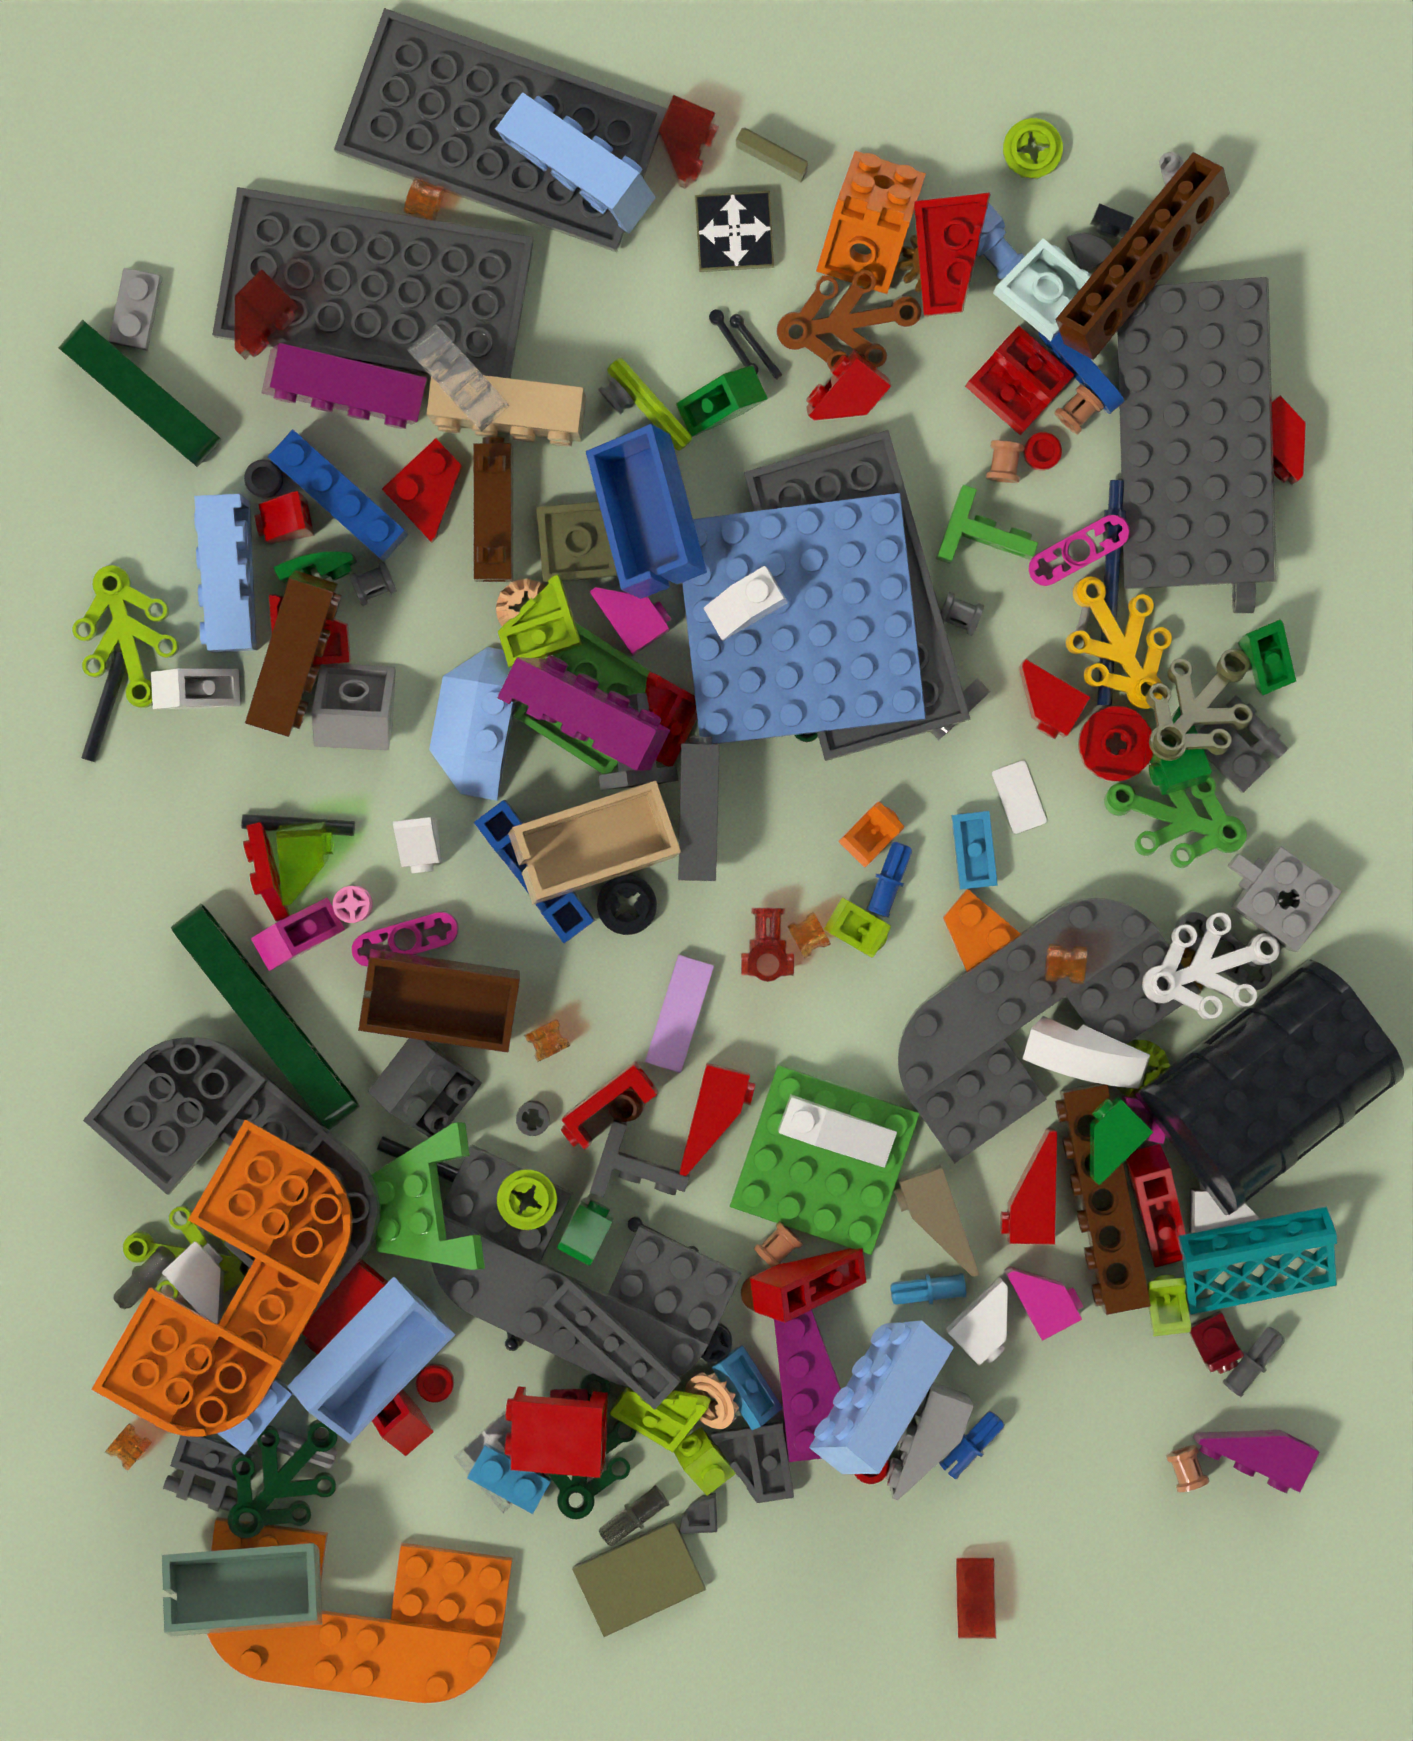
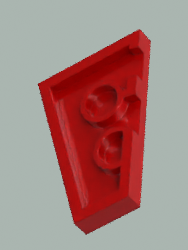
(948, 248)

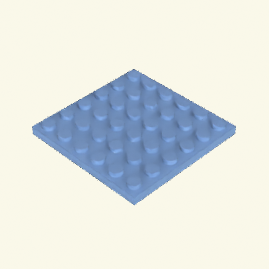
(839, 646)

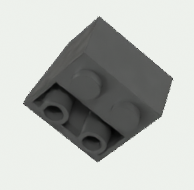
(424, 1087)

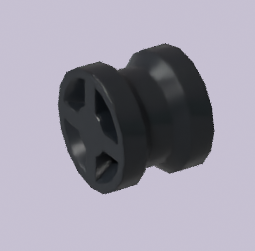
(715, 1350)

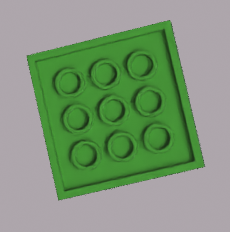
(814, 1186)

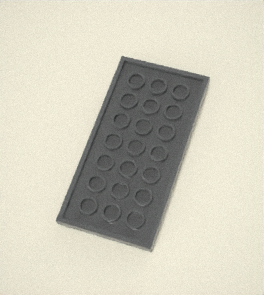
(433, 111)
(377, 280)
(1198, 436)
(857, 471)

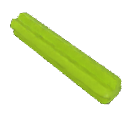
(649, 403)

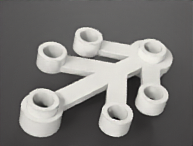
(1204, 969)

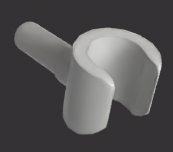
(1083, 622)

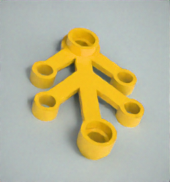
(1121, 647)

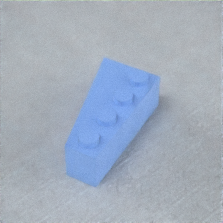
(577, 159)

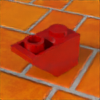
(850, 391)
(1287, 442)

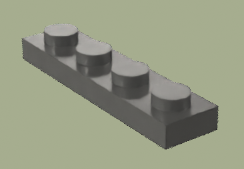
(612, 1343)

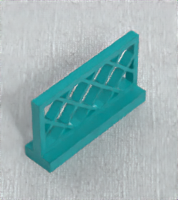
(1254, 1244)

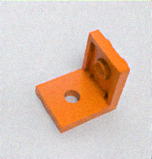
(871, 211)

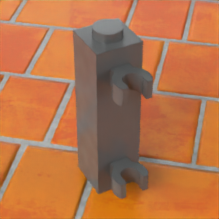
(698, 810)

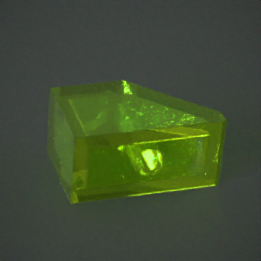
(301, 855)

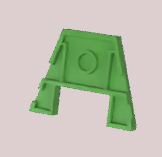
(412, 1204)

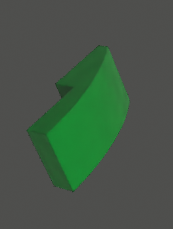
(328, 564)

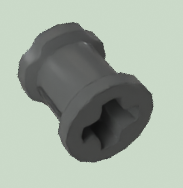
(372, 583)
(961, 613)

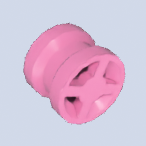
(346, 904)

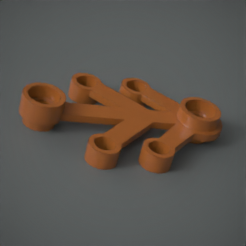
(842, 322)

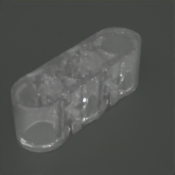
(458, 377)

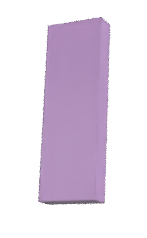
(679, 1013)

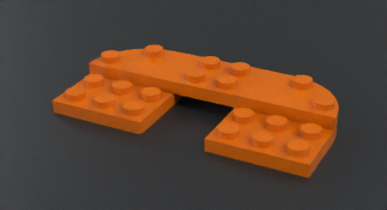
(210, 1375)
(430, 1651)

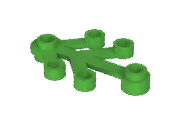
(1182, 820)

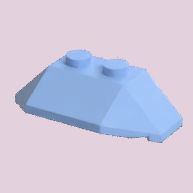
(474, 724)

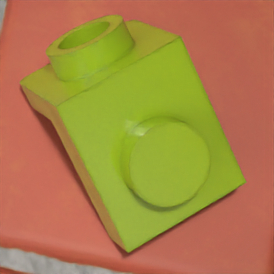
(858, 928)
(1168, 1306)
(703, 1461)

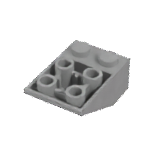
(930, 1437)

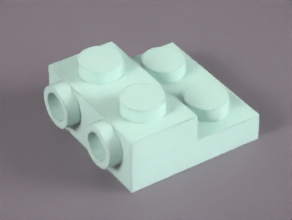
(1042, 287)

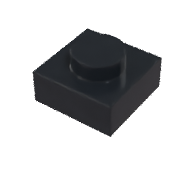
(1111, 222)

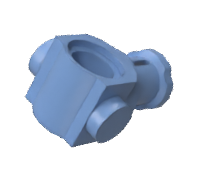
(995, 246)

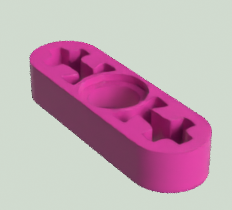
(1059, 572)
(429, 922)

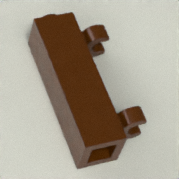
(493, 510)

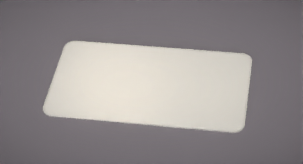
(1019, 797)

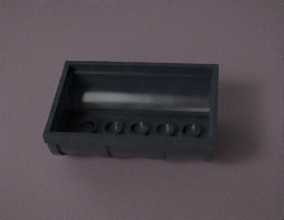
(1273, 1083)

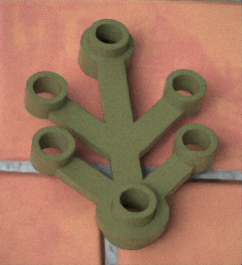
(1195, 710)

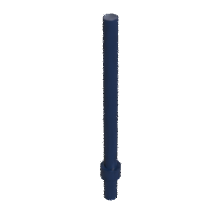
(1111, 576)

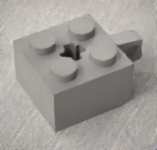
(1284, 874)

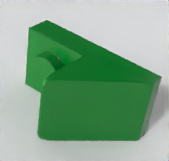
(1269, 657)

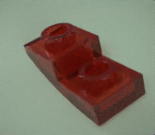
(976, 1598)

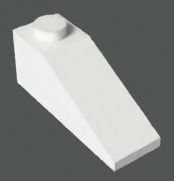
(836, 1131)

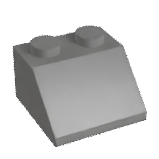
(354, 706)

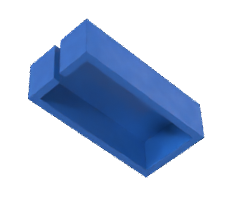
(645, 511)

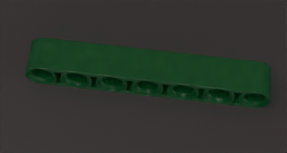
(265, 1016)

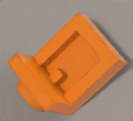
(871, 833)

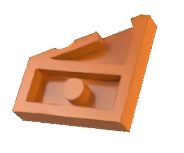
(977, 929)

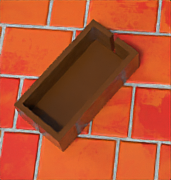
(291, 654)
(439, 1000)

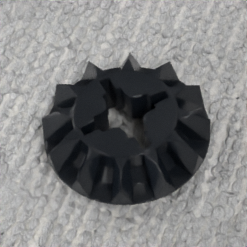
(626, 923)

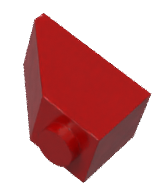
(284, 518)
(1051, 700)
(402, 1424)

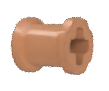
(1079, 409)
(1005, 461)
(778, 1245)
(1187, 1468)

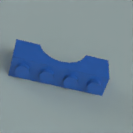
(338, 495)
(563, 913)

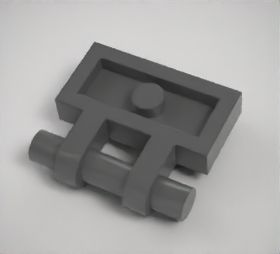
(1241, 762)
(209, 1460)

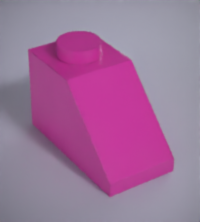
(633, 618)
(297, 934)
(1045, 1301)

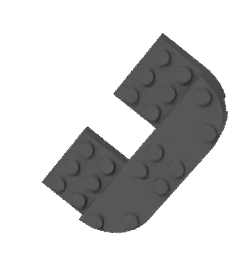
(955, 1043)
(198, 1090)
(660, 1294)

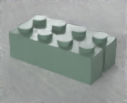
(242, 1589)

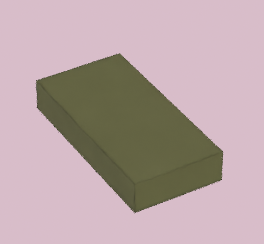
(771, 154)

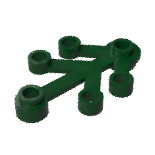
(278, 1483)
(579, 1484)

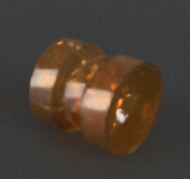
(1064, 964)

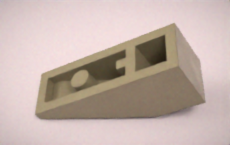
(933, 1208)

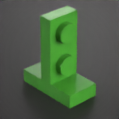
(982, 531)

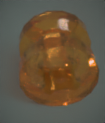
(424, 199)
(809, 935)
(547, 1040)
(128, 1447)

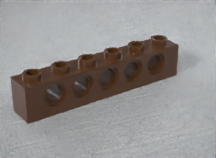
(1143, 256)
(1132, 1289)

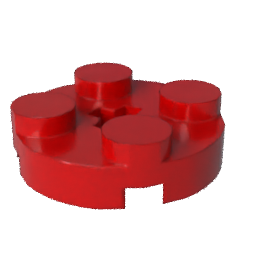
(1098, 756)

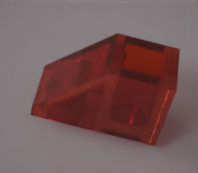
(684, 135)
(258, 312)

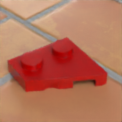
(677, 713)
(266, 875)

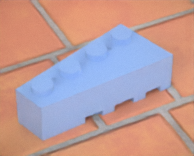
(226, 572)

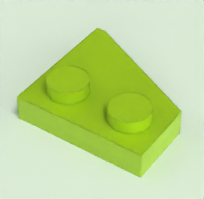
(541, 627)
(665, 1424)

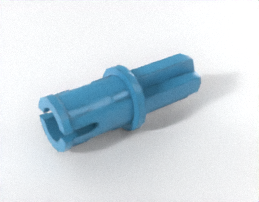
(928, 1289)

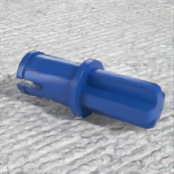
(890, 879)
(973, 1444)

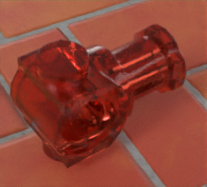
(766, 944)

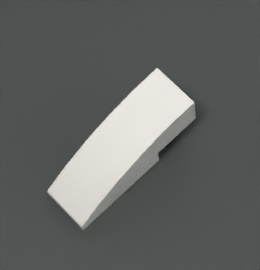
(1085, 1054)

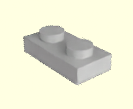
(135, 309)

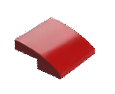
(1019, 380)

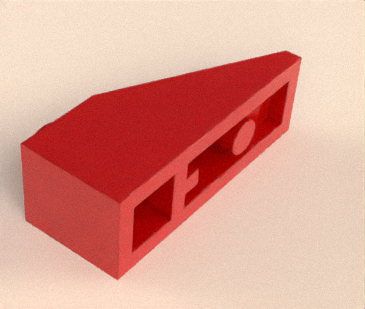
(717, 1106)
(1033, 1202)
(1156, 1203)
(806, 1283)

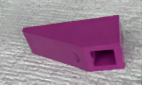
(1269, 1452)

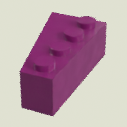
(343, 385)
(585, 710)
(806, 1382)

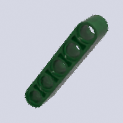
(139, 393)

